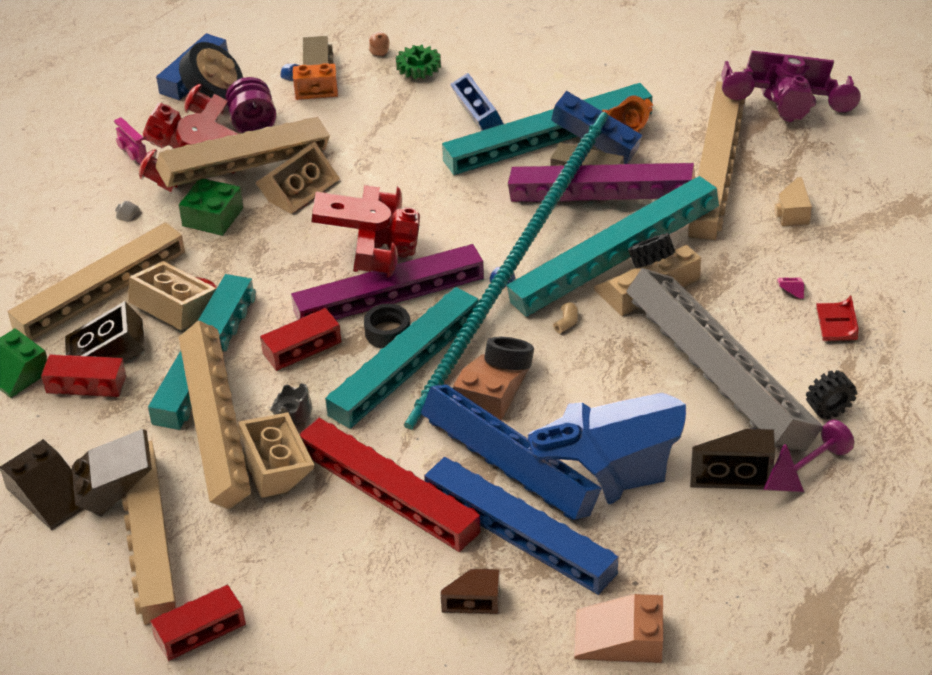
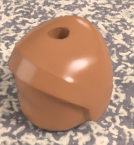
(379, 44)

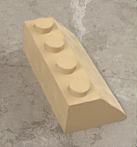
(682, 266)

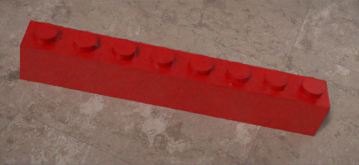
(391, 485)

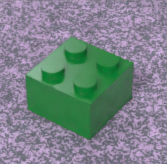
(211, 206)

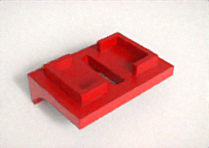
(837, 320)

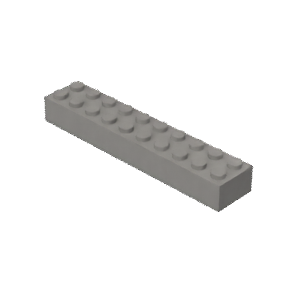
(724, 360)

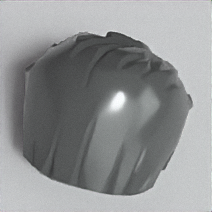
(295, 402)

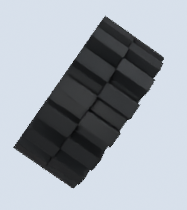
(651, 250)
(831, 394)

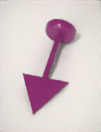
(784, 475)

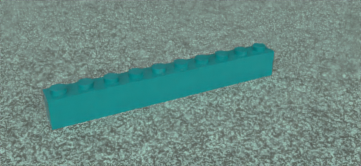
(523, 134)
(611, 246)

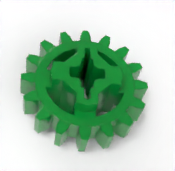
(418, 61)

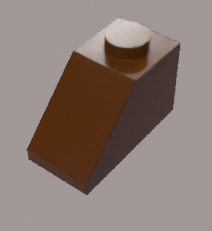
(473, 592)

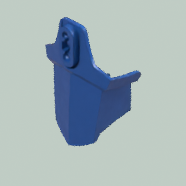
(616, 442)

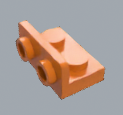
(315, 81)

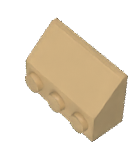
(298, 179)
(170, 294)
(274, 453)

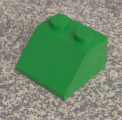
(20, 362)

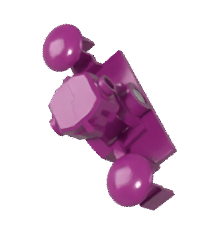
(790, 83)

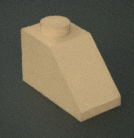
(793, 204)

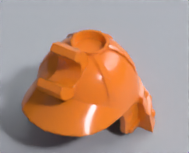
(632, 112)

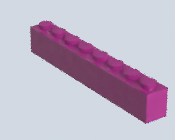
(601, 181)
(408, 281)

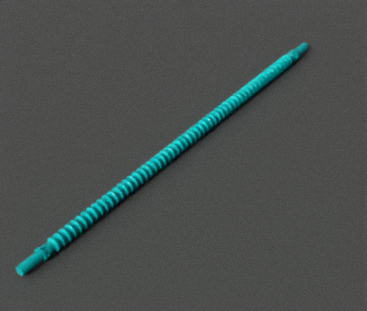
(509, 266)

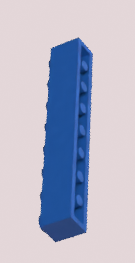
(510, 451)
(527, 527)

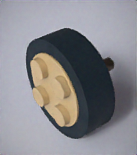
(211, 67)

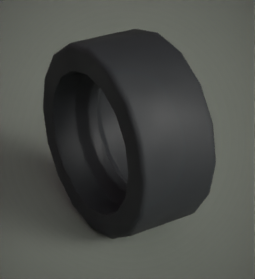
(381, 314)
(509, 353)

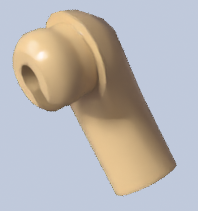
(569, 319)

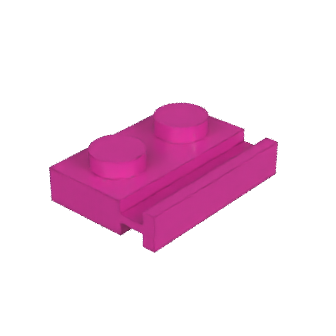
(130, 140)

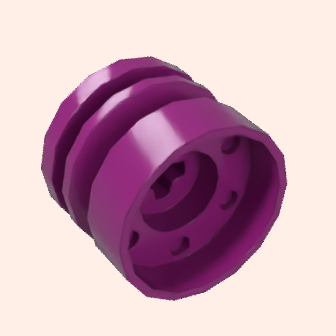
(250, 105)

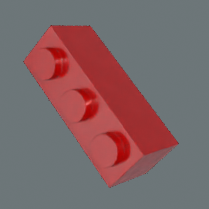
(300, 339)
(84, 375)
(198, 622)

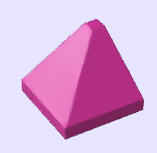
(793, 285)

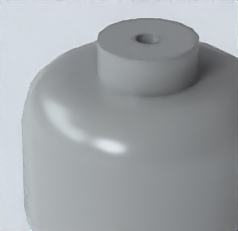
(127, 211)

